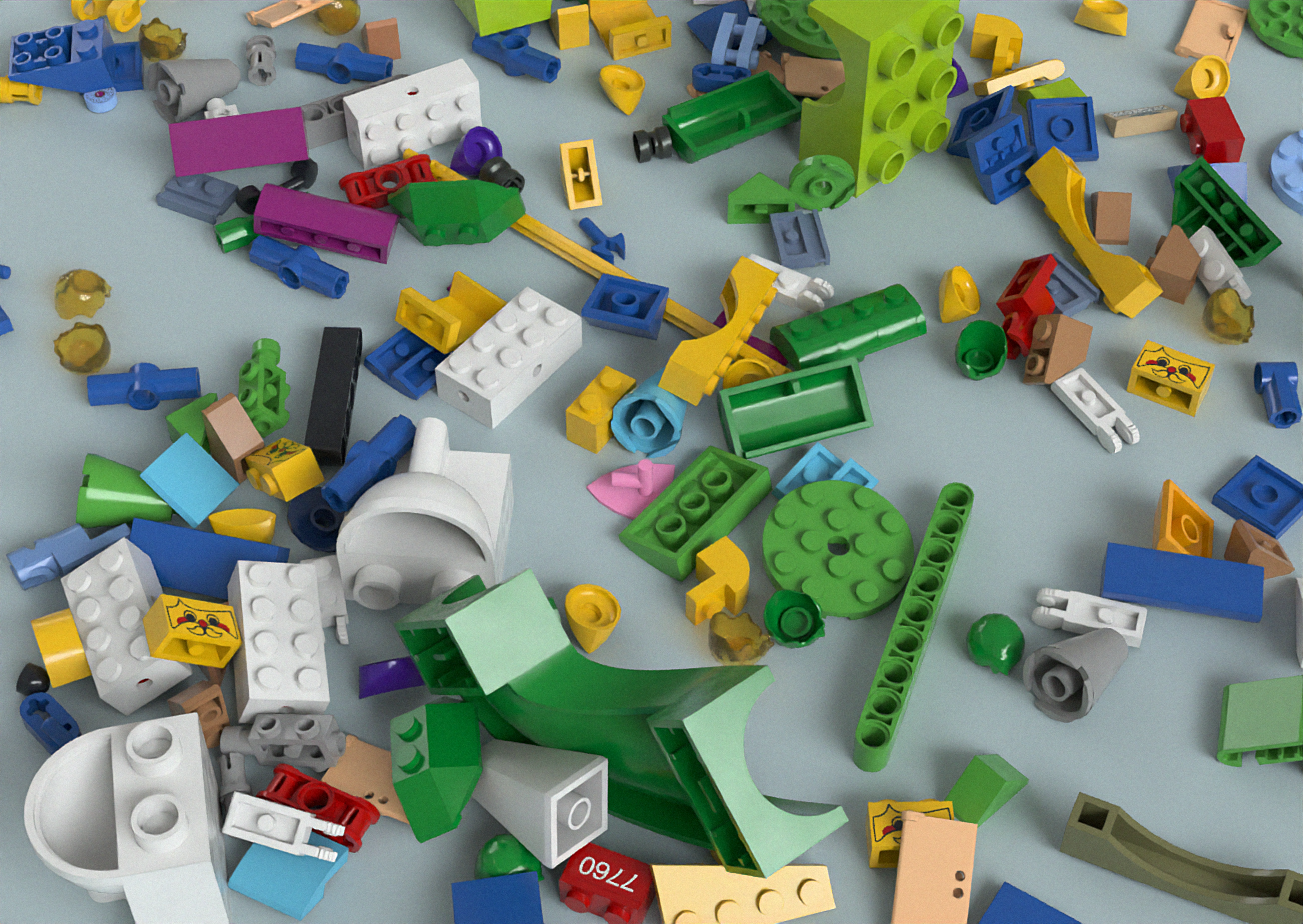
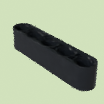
(334, 395)

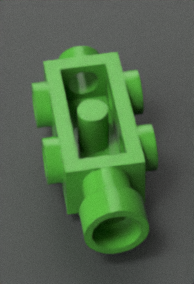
(264, 388)

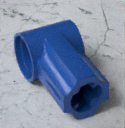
(1278, 387)

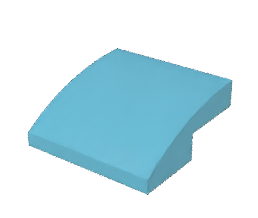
(822, 465)
(189, 480)
(284, 879)

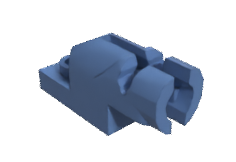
(60, 554)

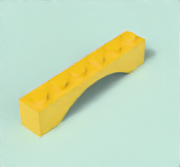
(1062, 189)
(701, 362)

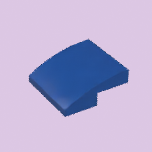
(707, 24)
(1002, 158)
(406, 363)

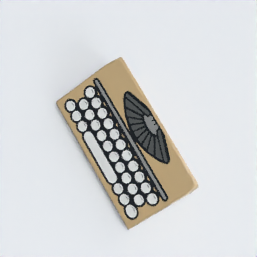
(1141, 121)

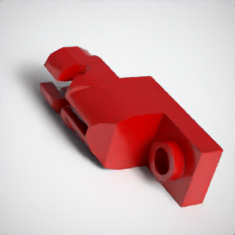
(1024, 301)

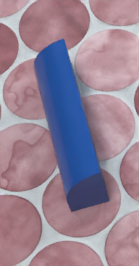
(197, 558)
(1182, 582)

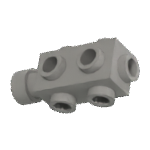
(288, 739)

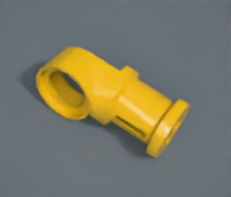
(18, 91)

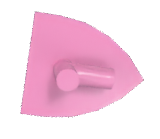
(632, 487)

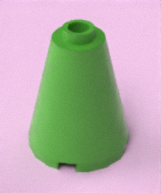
(116, 495)

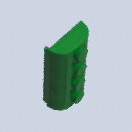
(730, 116)
(851, 328)
(794, 409)

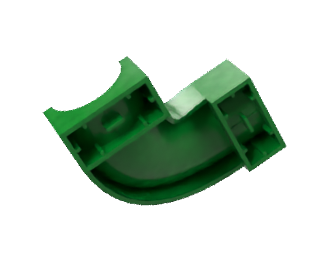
(665, 732)

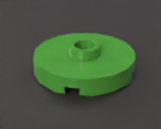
(822, 182)

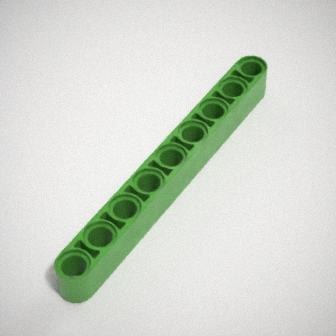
(912, 628)

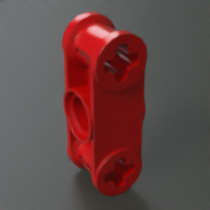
(369, 182)
(303, 792)

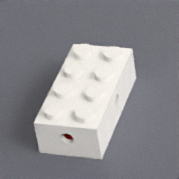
(412, 113)
(509, 357)
(108, 606)
(282, 640)

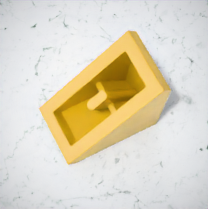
(570, 26)
(579, 174)

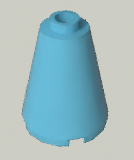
(649, 418)

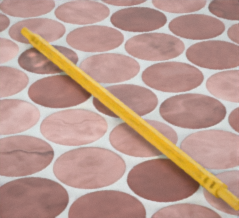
(596, 266)

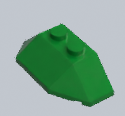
(1208, 200)
(456, 211)
(436, 763)

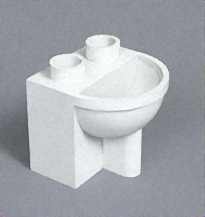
(427, 524)
(136, 820)

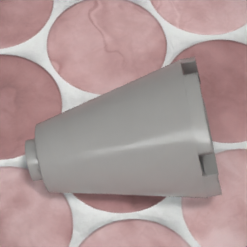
(189, 84)
(1074, 672)

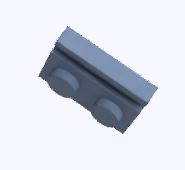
(198, 196)
(799, 239)
(1070, 289)

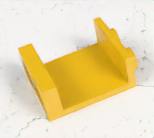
(629, 27)
(451, 319)

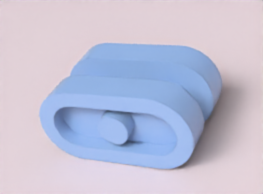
(751, 34)

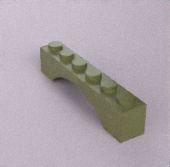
(1116, 842)

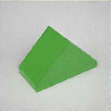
(757, 199)
(190, 421)
(984, 788)

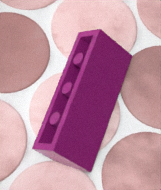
(239, 141)
(325, 223)

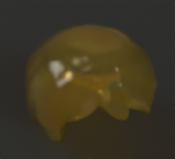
(338, 16)
(160, 42)
(80, 293)
(1228, 318)
(83, 349)
(737, 640)

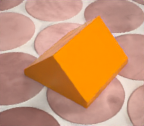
(1181, 524)

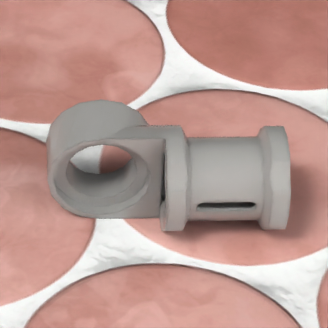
(261, 55)

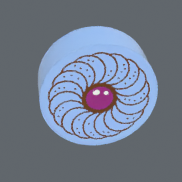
(101, 100)

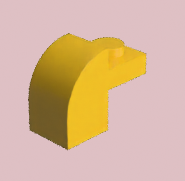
(996, 40)
(723, 581)
(61, 647)

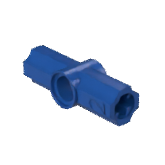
(517, 56)
(343, 63)
(299, 267)
(144, 386)
(369, 463)

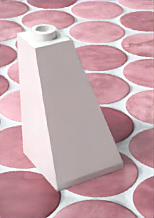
(545, 796)

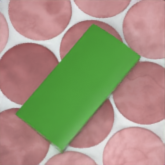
(696, 511)

